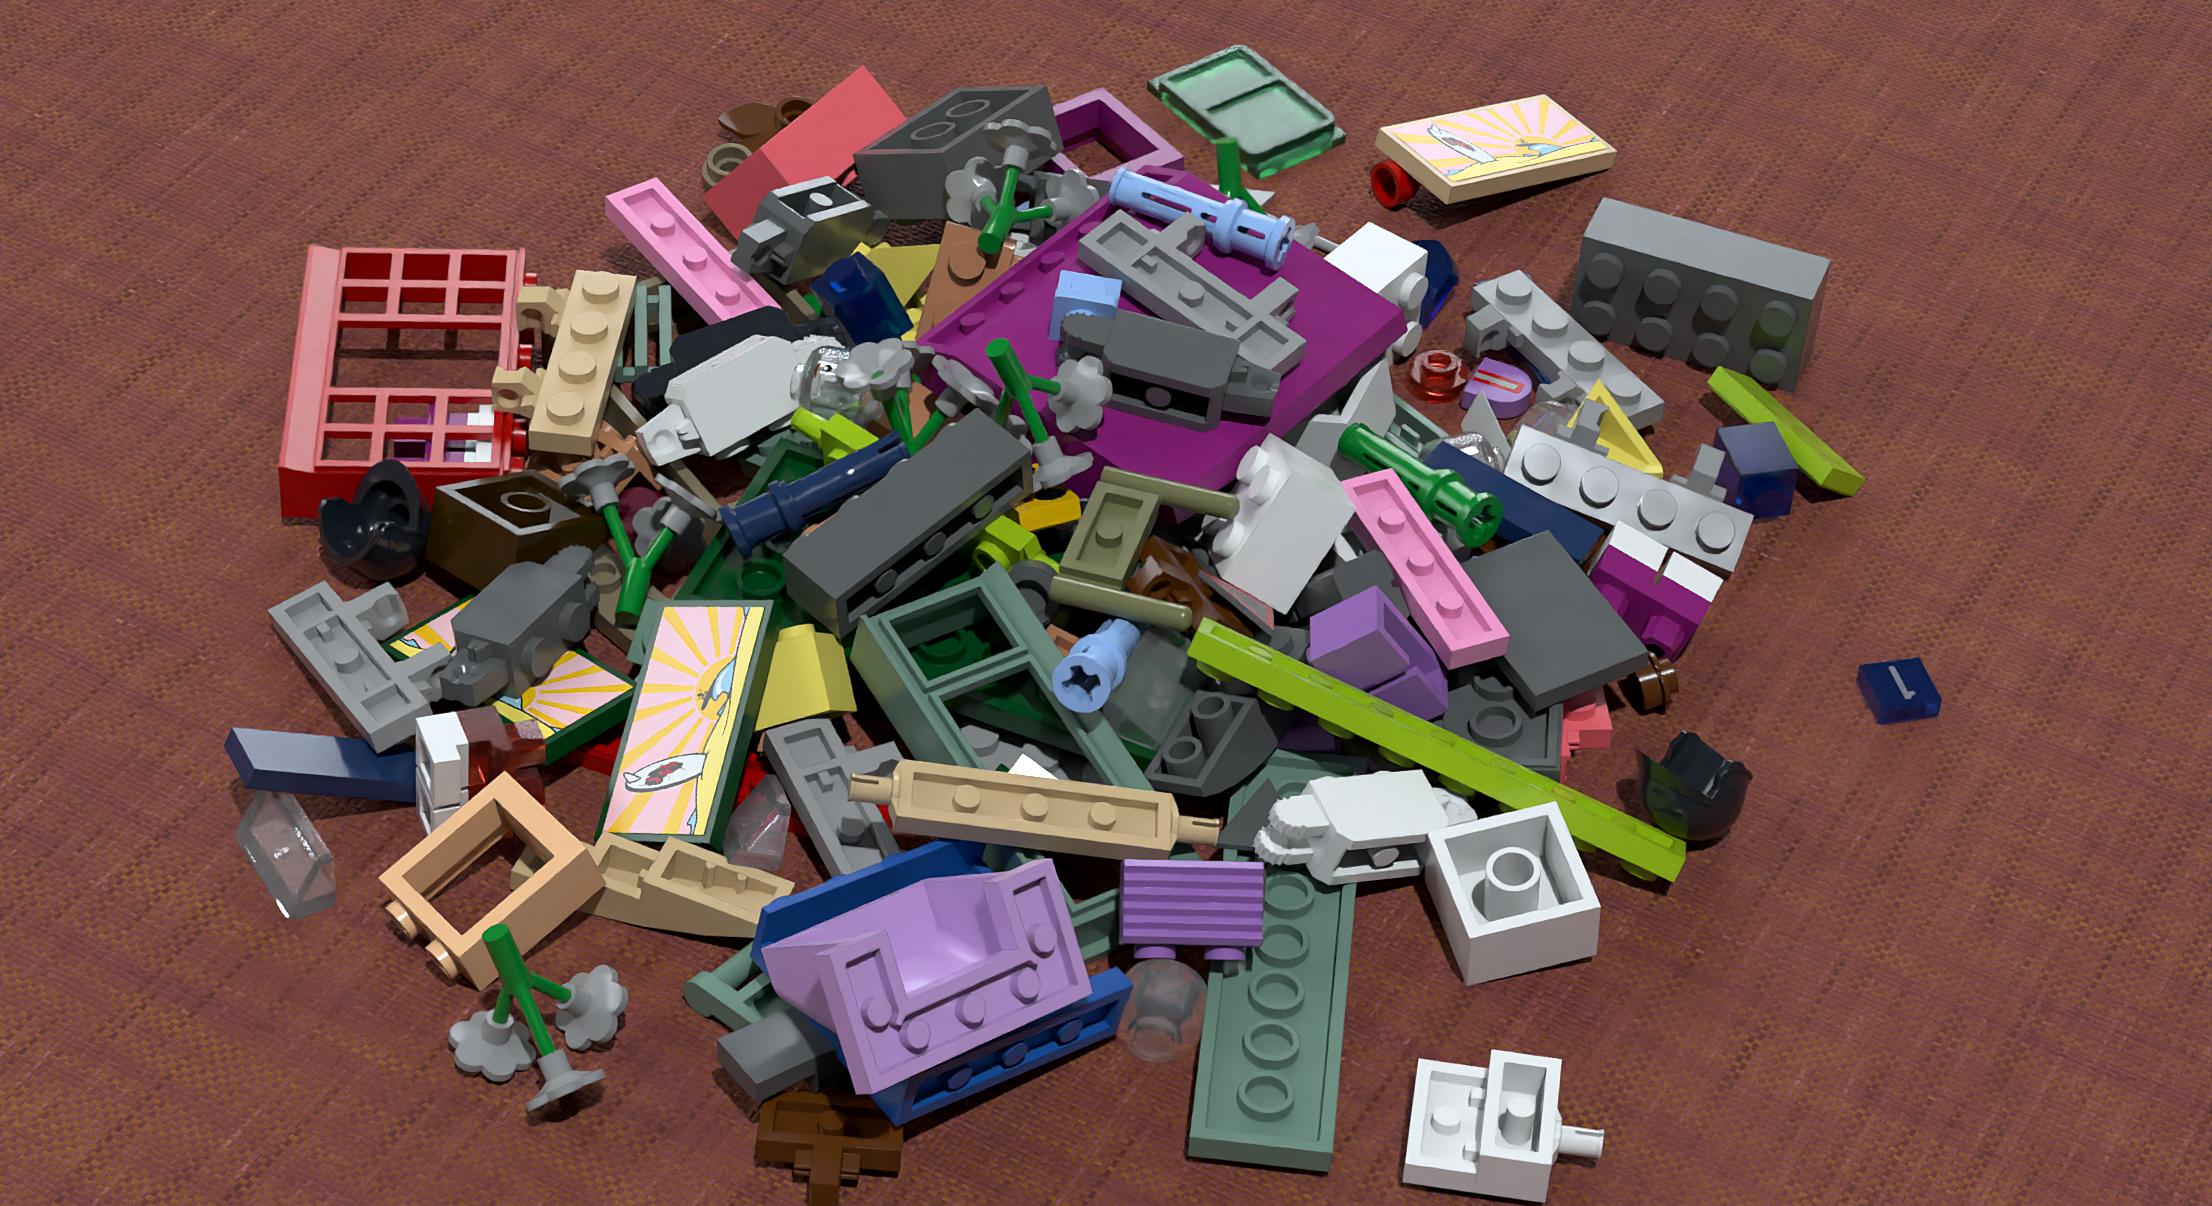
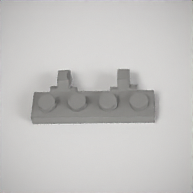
(1165, 279)
(1522, 315)
(1678, 513)
(343, 655)
(816, 778)

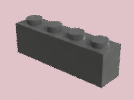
(907, 522)

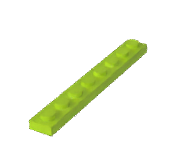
(1411, 739)

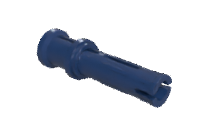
(788, 506)

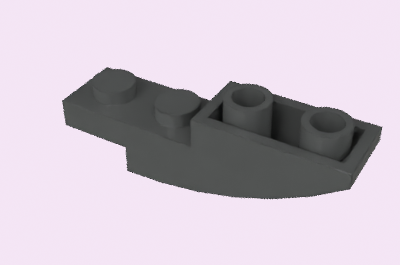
(1226, 730)

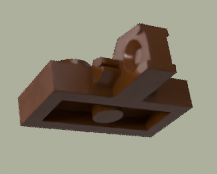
(1172, 576)
(828, 1139)

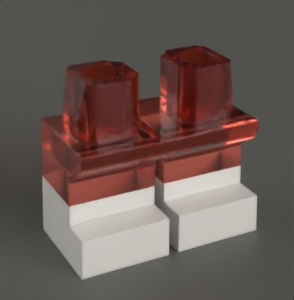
(465, 753)

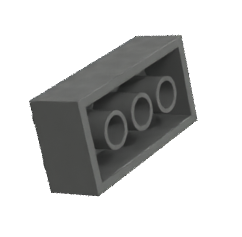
(1699, 293)

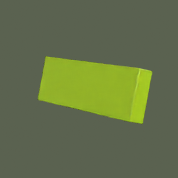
(1808, 450)

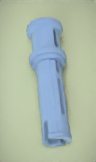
(1232, 221)
(1096, 665)

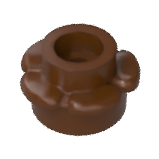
(1654, 684)

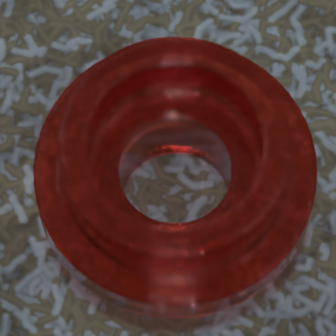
(1437, 376)

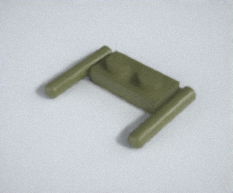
(1112, 540)

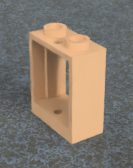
(529, 911)

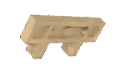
(574, 390)

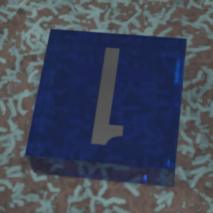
(1899, 690)

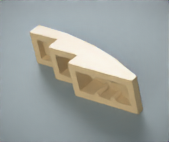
(672, 888)

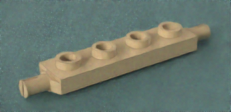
(1032, 811)

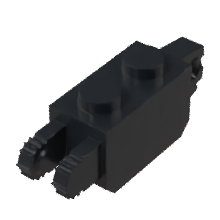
(702, 344)

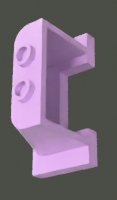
(934, 969)

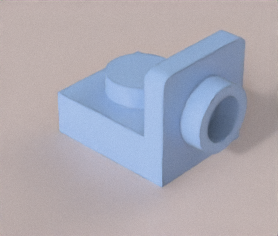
(1083, 294)

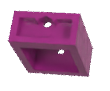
(1106, 119)

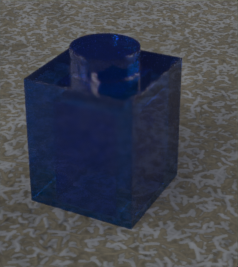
(861, 301)
(1756, 469)

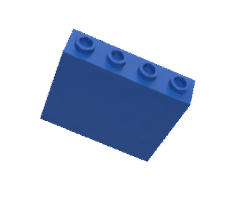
(980, 1067)

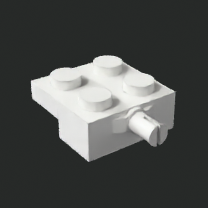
(1491, 1127)

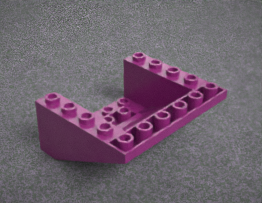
(1335, 314)

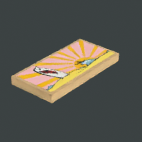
(1495, 148)

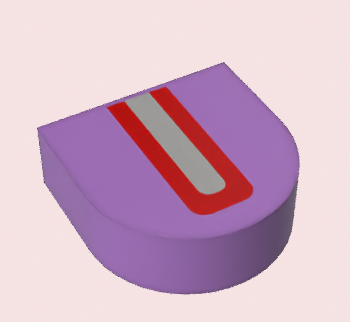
(1504, 386)

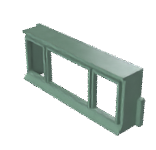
(934, 737)

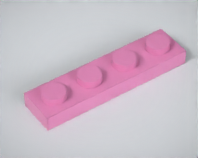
(684, 252)
(1425, 570)

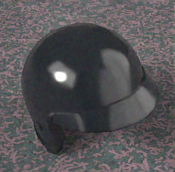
(383, 526)
(1691, 789)

